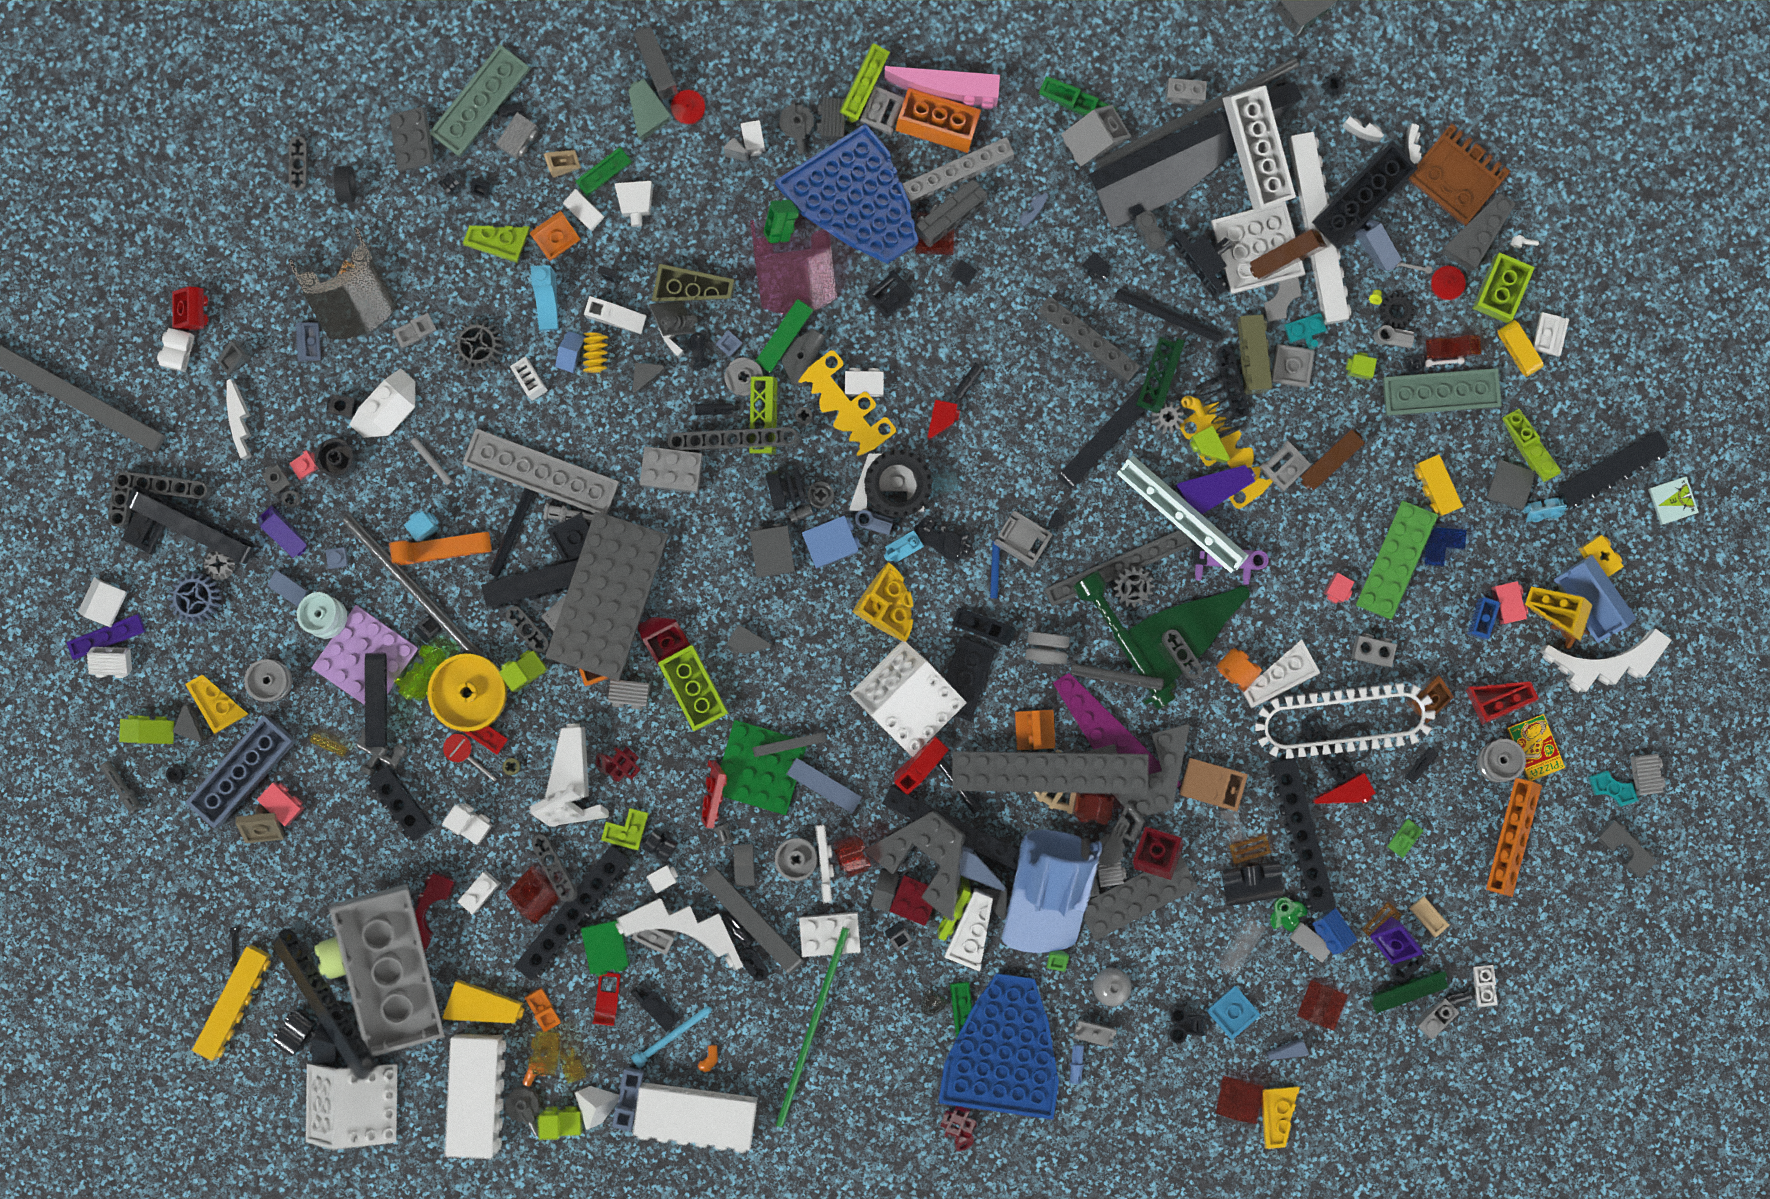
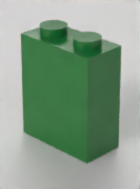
(605, 948)

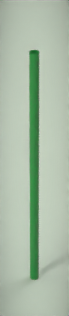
(812, 1027)

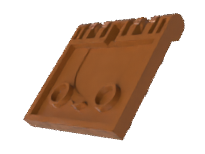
(1456, 177)

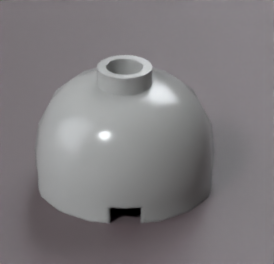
(1112, 986)

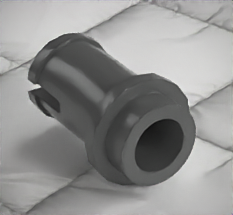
(800, 513)

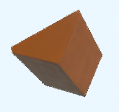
(1437, 692)

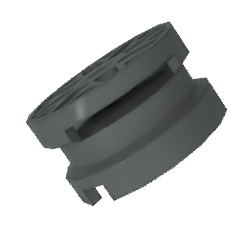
(820, 495)

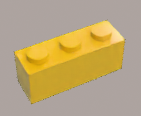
(1437, 486)

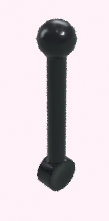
(233, 931)

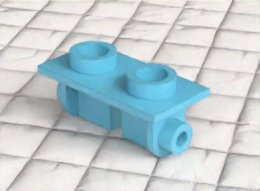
(1553, 509)
(903, 547)

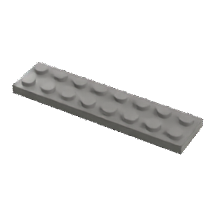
(540, 472)

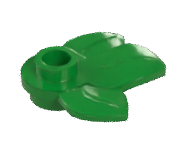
(1289, 916)

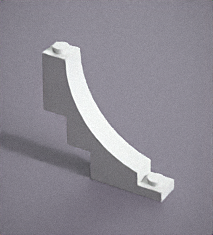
(709, 932)

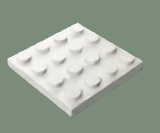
(1252, 236)

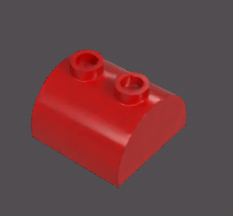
(189, 309)

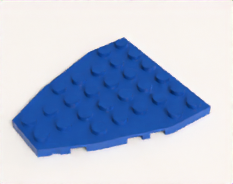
(854, 196)
(1003, 1053)

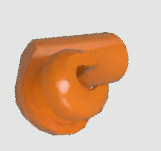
(712, 1059)

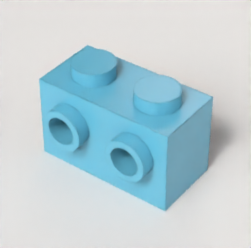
(422, 525)

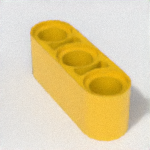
(1520, 348)

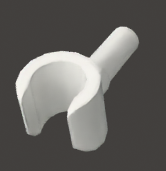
(1519, 240)

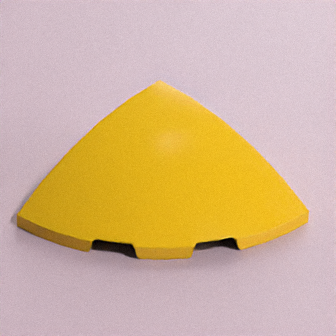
(887, 604)

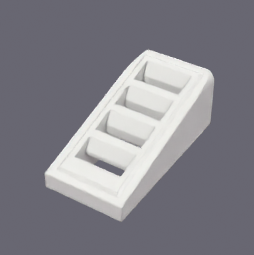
(535, 388)

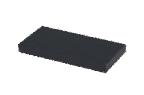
(969, 672)

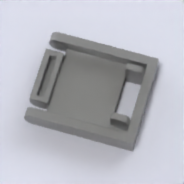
(1020, 536)

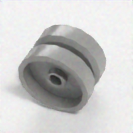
(1047, 647)
(279, 683)
(1502, 749)
(796, 870)

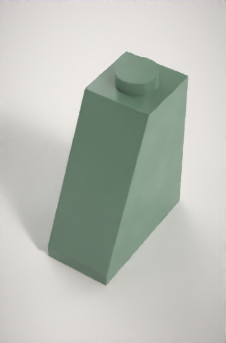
(647, 109)

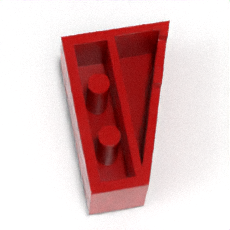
(1499, 700)

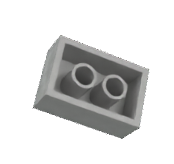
(671, 469)

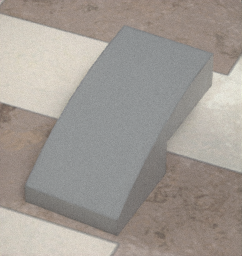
(414, 331)
(1310, 942)

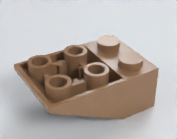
(1213, 784)

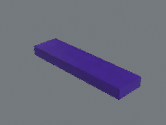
(106, 636)

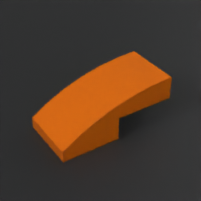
(543, 1009)

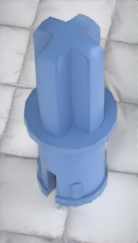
(1076, 1064)

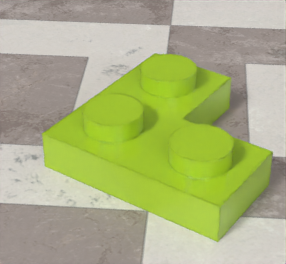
(628, 835)

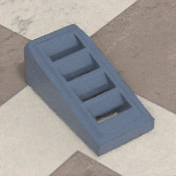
(1292, 1049)

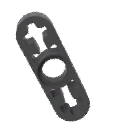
(292, 158)
(521, 615)
(1185, 669)

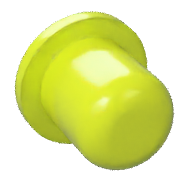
(1376, 297)

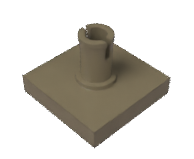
(260, 826)

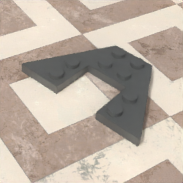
(1161, 785)
(941, 843)

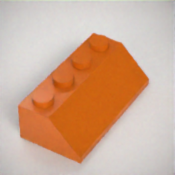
(938, 120)

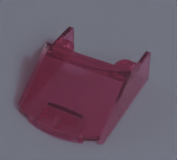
(795, 274)

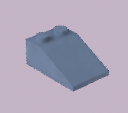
(975, 869)

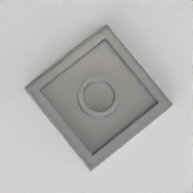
(1292, 366)

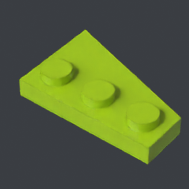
(498, 241)
(964, 895)

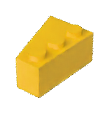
(1560, 609)

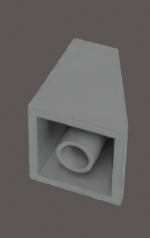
(1095, 135)

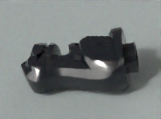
(947, 543)

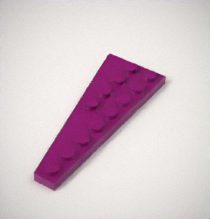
(1097, 723)

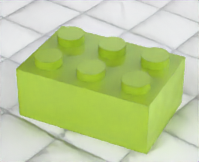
(1503, 287)

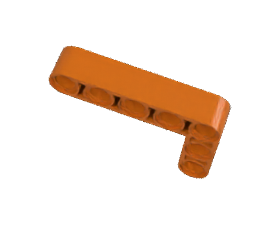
(410, 553)

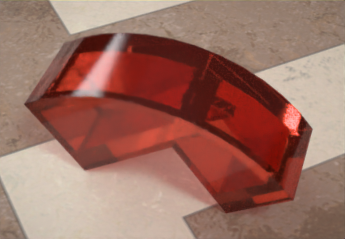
(1454, 347)

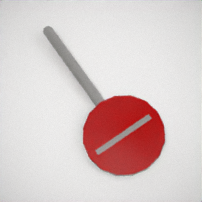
(458, 748)

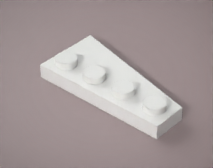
(1289, 671)
(970, 935)

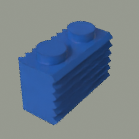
(1483, 618)
(1334, 931)

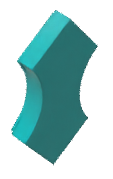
(1621, 792)

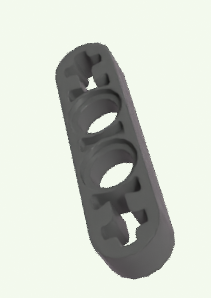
(790, 744)
(554, 868)

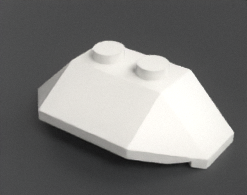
(386, 406)

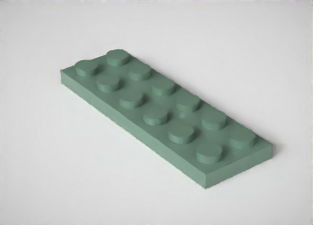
(479, 100)
(1441, 392)

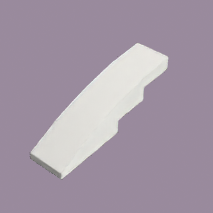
(237, 413)

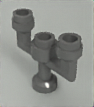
(380, 753)

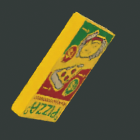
(1538, 745)

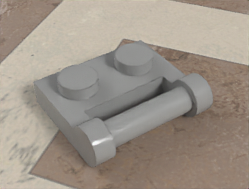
(876, 109)
(1290, 470)

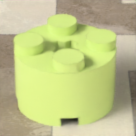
(330, 958)

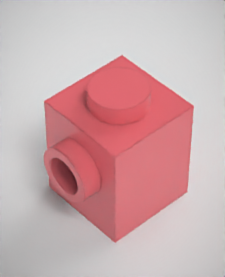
(1339, 589)

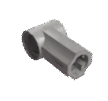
(1396, 337)

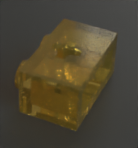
(545, 1042)

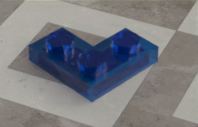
(1440, 540)

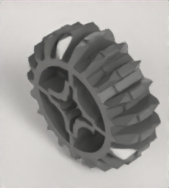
(475, 353)

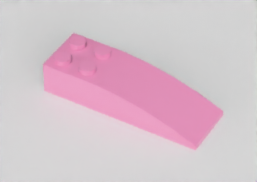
(955, 86)

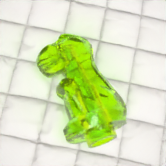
(416, 681)

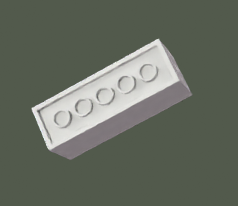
(475, 1095)
(695, 1117)

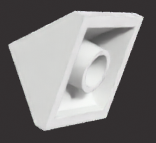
(102, 602)

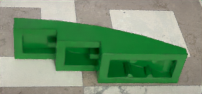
(1070, 97)

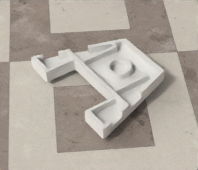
(893, 479)
(562, 811)
(826, 870)

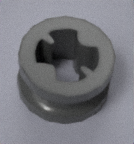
(297, 500)

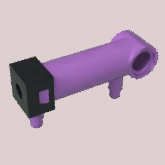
(1202, 558)

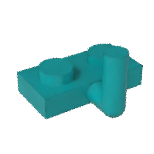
(1305, 329)

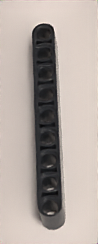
(327, 1012)

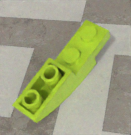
(1530, 446)

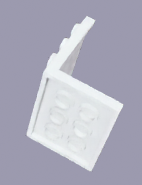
(908, 697)
(350, 1110)

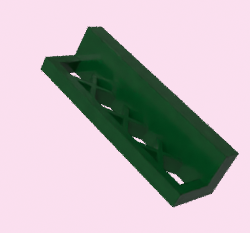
(1167, 374)
(1408, 991)

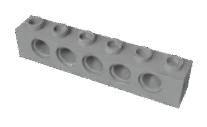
(958, 171)

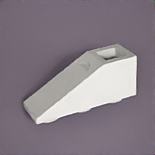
(614, 315)

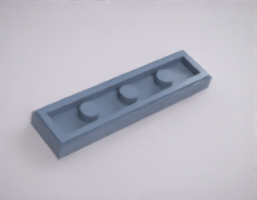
(823, 785)

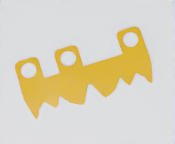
(850, 414)
(1238, 457)

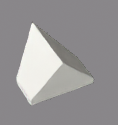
(595, 1105)

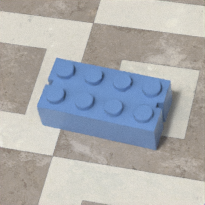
(1608, 610)

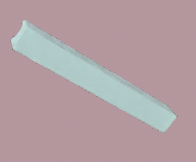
(1182, 514)

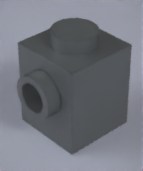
(277, 479)

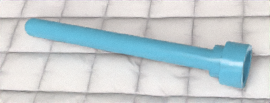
(641, 1057)

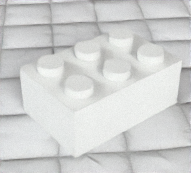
(821, 933)

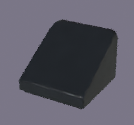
(963, 273)
(427, 628)
(898, 936)

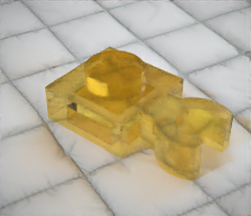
(573, 1068)

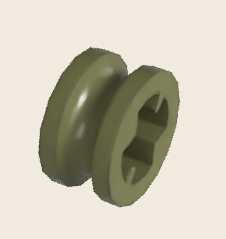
(511, 772)

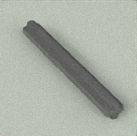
(1117, 676)

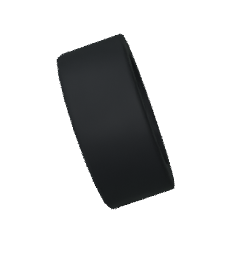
(345, 184)

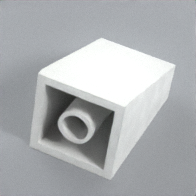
(569, 762)

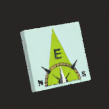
(1673, 500)

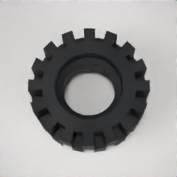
(1401, 300)

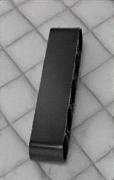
(376, 700)

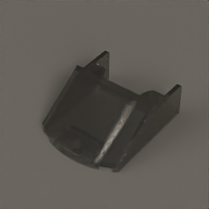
(353, 300)

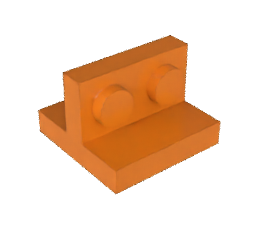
(555, 236)
(1035, 729)

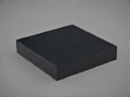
(570, 536)

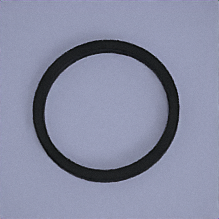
(1370, 744)

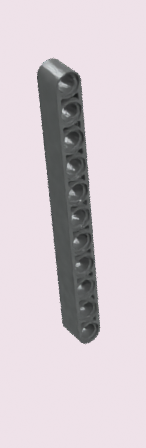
(80, 400)

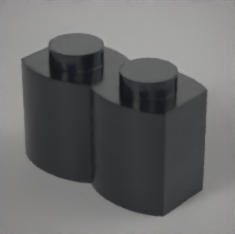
(294, 1033)

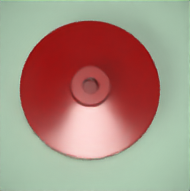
(688, 107)
(1448, 283)

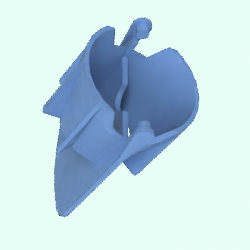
(1049, 892)

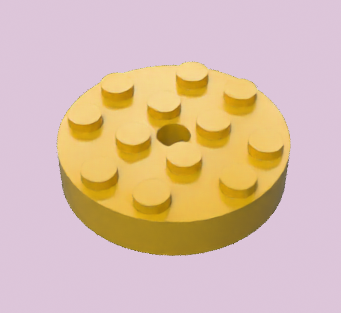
(447, 689)

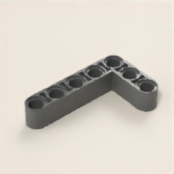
(153, 485)

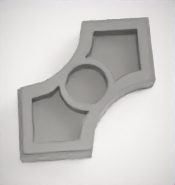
(1277, 307)

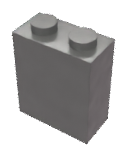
(772, 550)

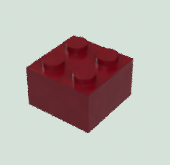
(1158, 853)
(909, 903)

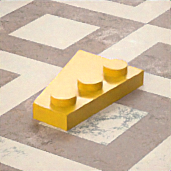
(1277, 1114)

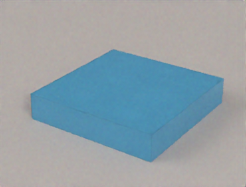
(1233, 1012)

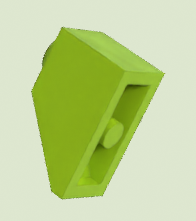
(1209, 445)

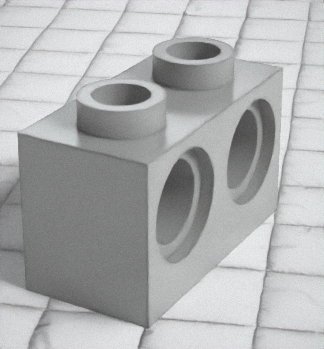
(1185, 91)
(1373, 655)

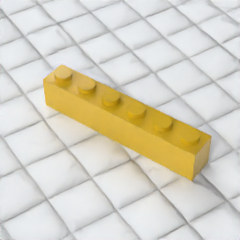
(232, 1002)

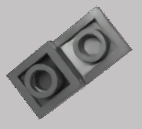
(744, 865)

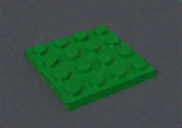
(758, 779)

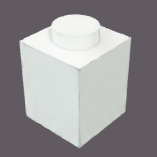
(663, 878)

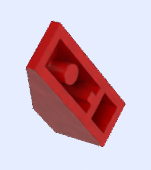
(1352, 791)

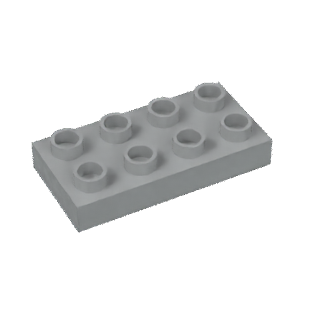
(387, 970)

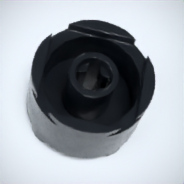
(336, 447)

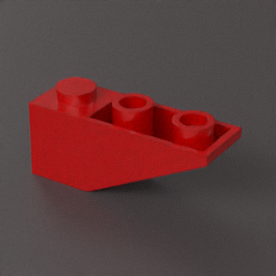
(919, 765)

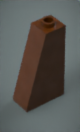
(1288, 254)
(1332, 459)

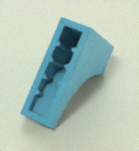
(545, 290)

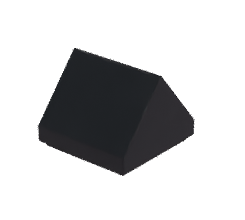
(481, 188)
(1056, 520)

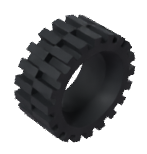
(922, 476)

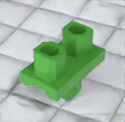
(1405, 838)

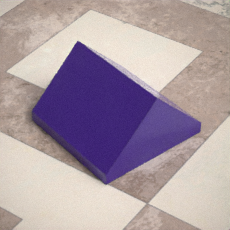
(1395, 941)

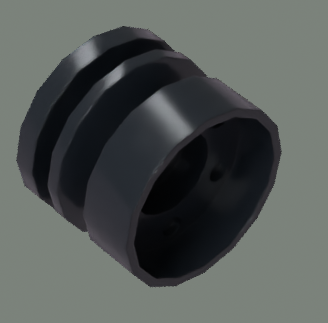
(786, 488)

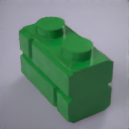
(780, 221)

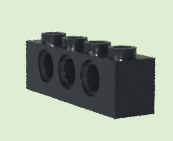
(422, 823)

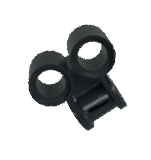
(1188, 1024)

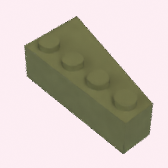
(688, 285)
(1254, 354)

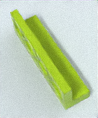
(864, 82)
(770, 411)

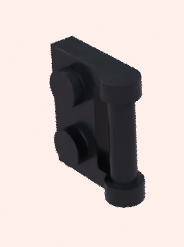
(894, 298)
(138, 531)

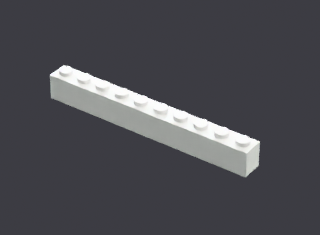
(1313, 199)

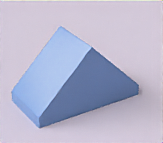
(569, 351)

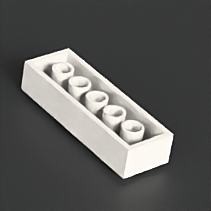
(1259, 147)

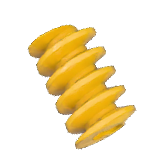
(594, 352)

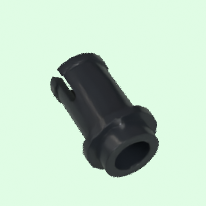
(511, 109)
(1458, 997)

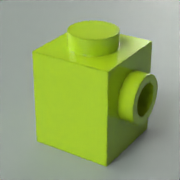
(1361, 366)

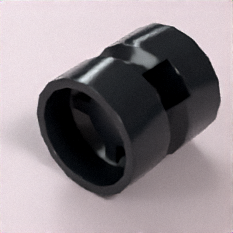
(660, 845)

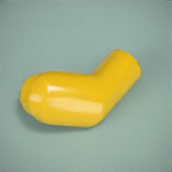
(1194, 404)

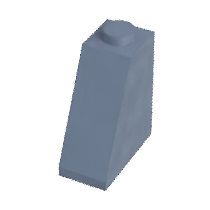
(1378, 245)

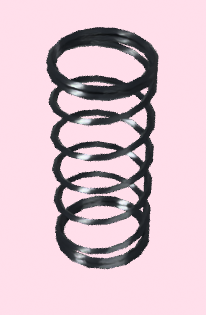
(1205, 385)

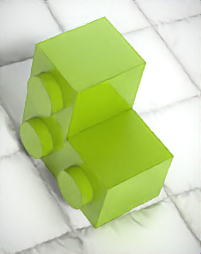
(524, 671)
(143, 730)
(560, 1122)

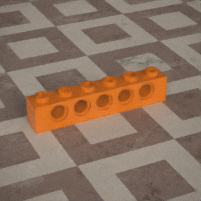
(1513, 837)

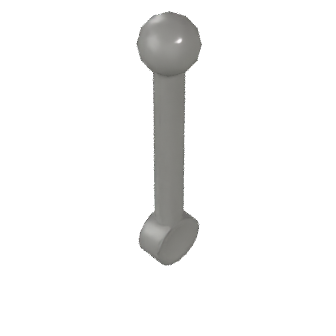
(1427, 270)

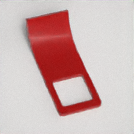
(606, 1003)

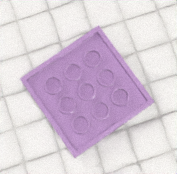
(344, 655)

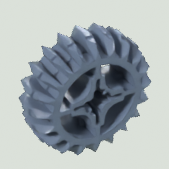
(198, 592)

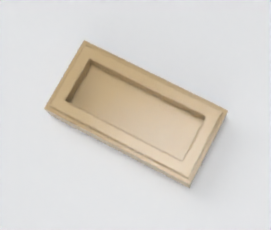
(1429, 916)

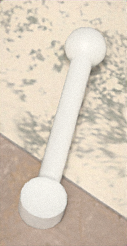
(1428, 363)

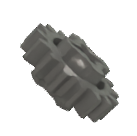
(1127, 592)

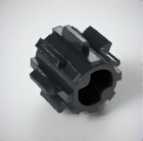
(1326, 85)

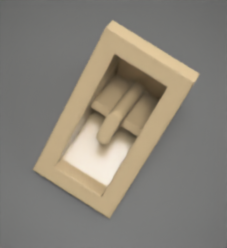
(562, 162)

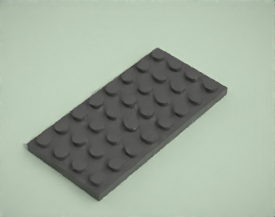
(607, 596)

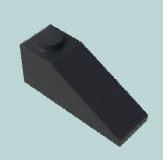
(984, 627)

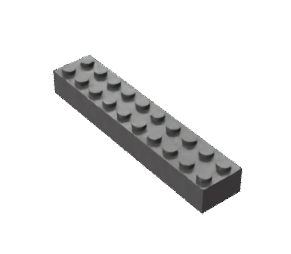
(1050, 772)

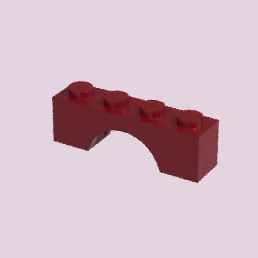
(438, 888)

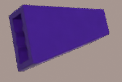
(1213, 489)

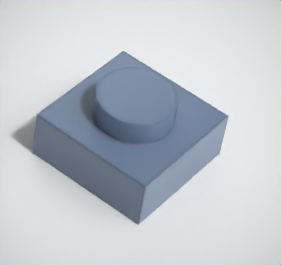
(729, 344)
(337, 558)

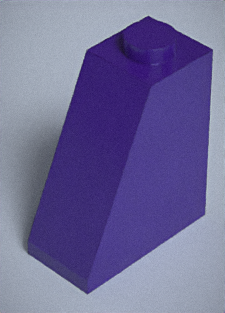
(282, 532)

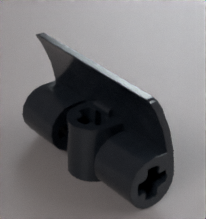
(1252, 882)

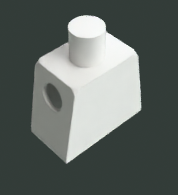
(635, 200)

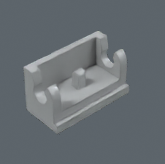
(1094, 1033)

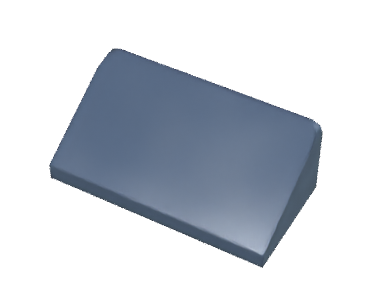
(308, 341)
(287, 588)

